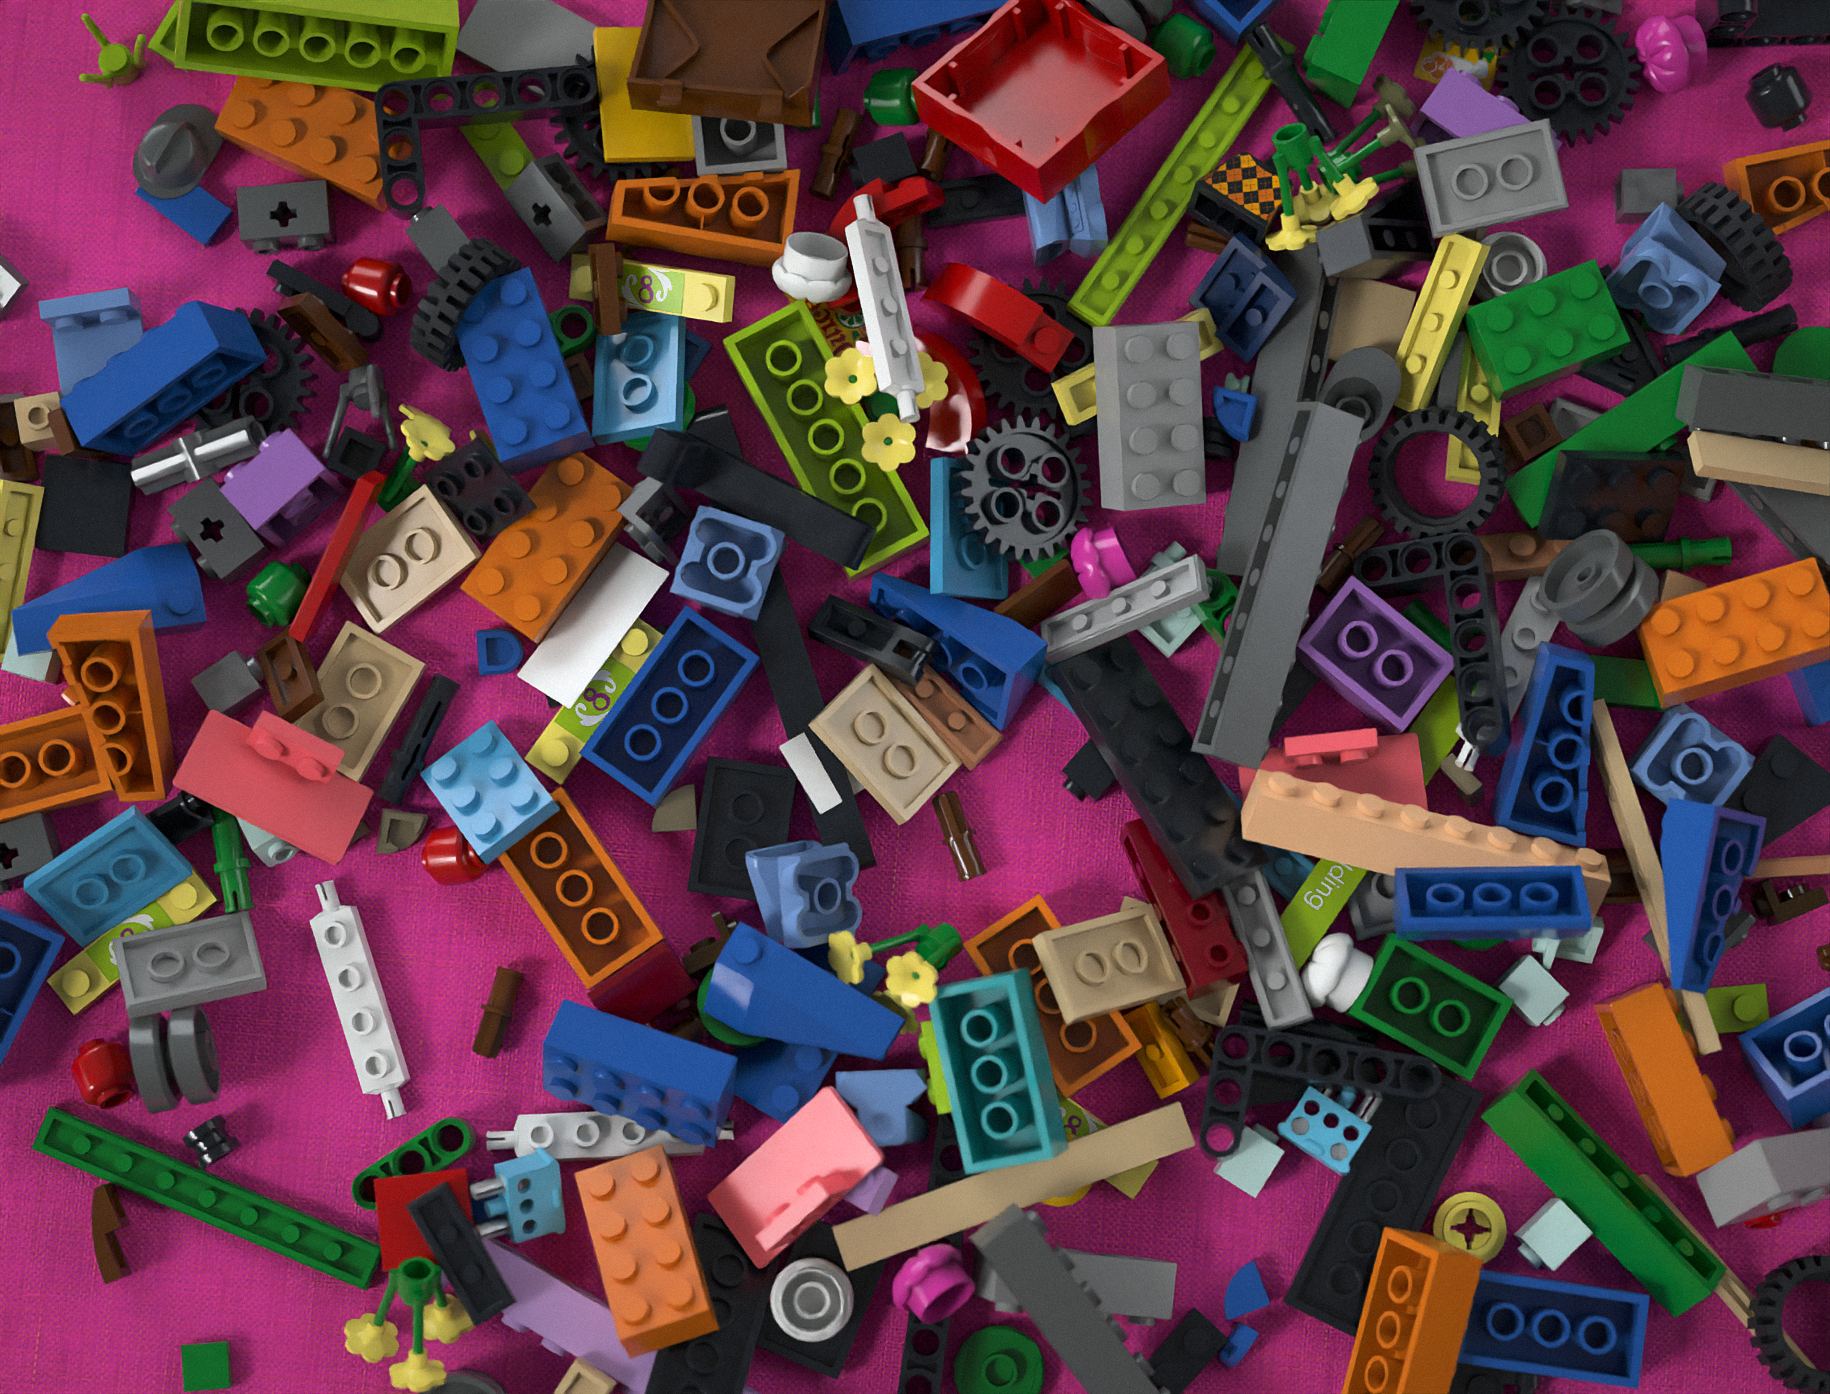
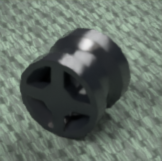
(1217, 442)
(211, 1141)

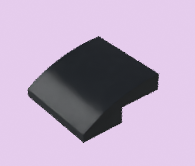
(86, 506)

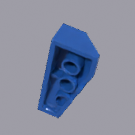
(145, 579)
(979, 651)
(1703, 866)
(783, 997)

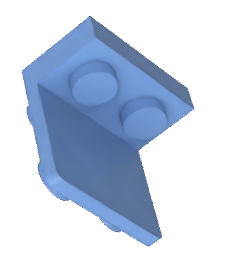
(91, 331)

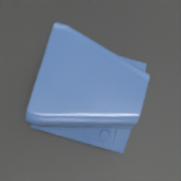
(1068, 221)
(1666, 272)
(728, 562)
(1688, 760)
(805, 891)
(883, 1102)

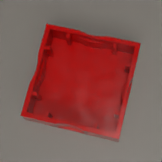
(1041, 92)

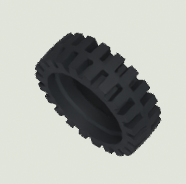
(1754, 260)
(452, 295)
(1464, 428)
(1768, 1324)

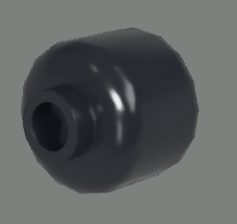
(1779, 97)

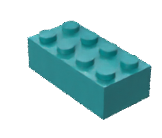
(997, 1071)

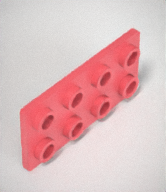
(1351, 762)
(276, 782)
(795, 1177)

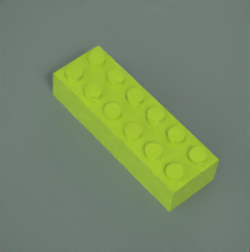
(320, 40)
(819, 434)

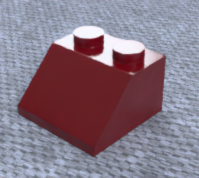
(647, 988)

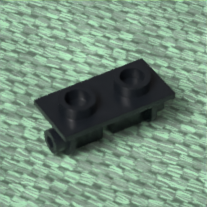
(182, 817)

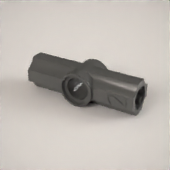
(198, 455)

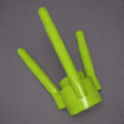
(115, 59)

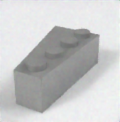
(1769, 1177)
(1123, 1282)

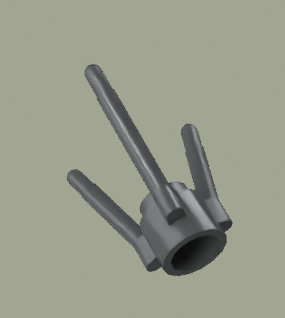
(367, 393)

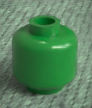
(1184, 45)
(891, 97)
(277, 593)

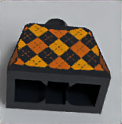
(1239, 197)

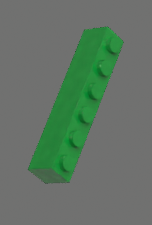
(1633, 425)
(1604, 1193)

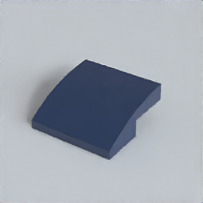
(1244, 296)

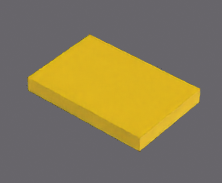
(628, 132)

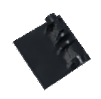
(479, 490)

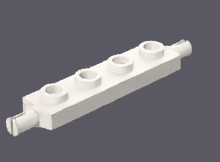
(885, 308)
(1520, 644)
(360, 999)
(590, 1137)

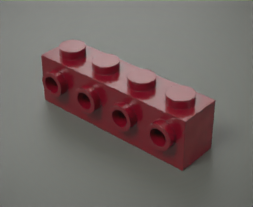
(1194, 929)

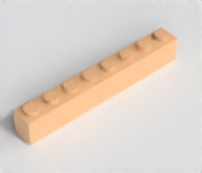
(1389, 835)

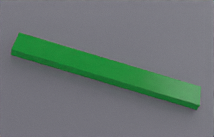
(208, 1197)

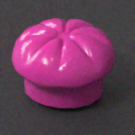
(1670, 52)
(1101, 562)
(933, 1284)

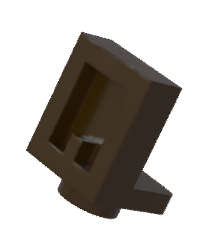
(1794, 902)
(707, 951)

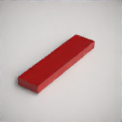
(337, 555)

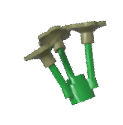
(1394, 104)

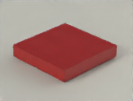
(397, 1230)

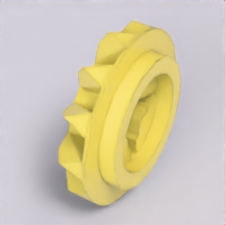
(1484, 1212)

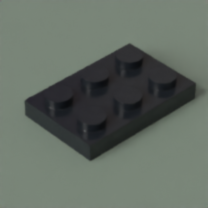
(1612, 492)
(740, 811)
(829, 1354)

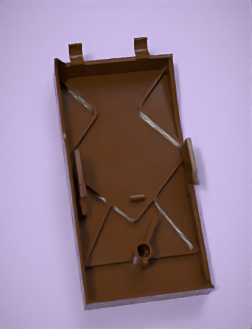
(730, 59)

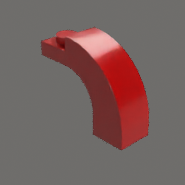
(891, 207)
(997, 309)
(963, 409)

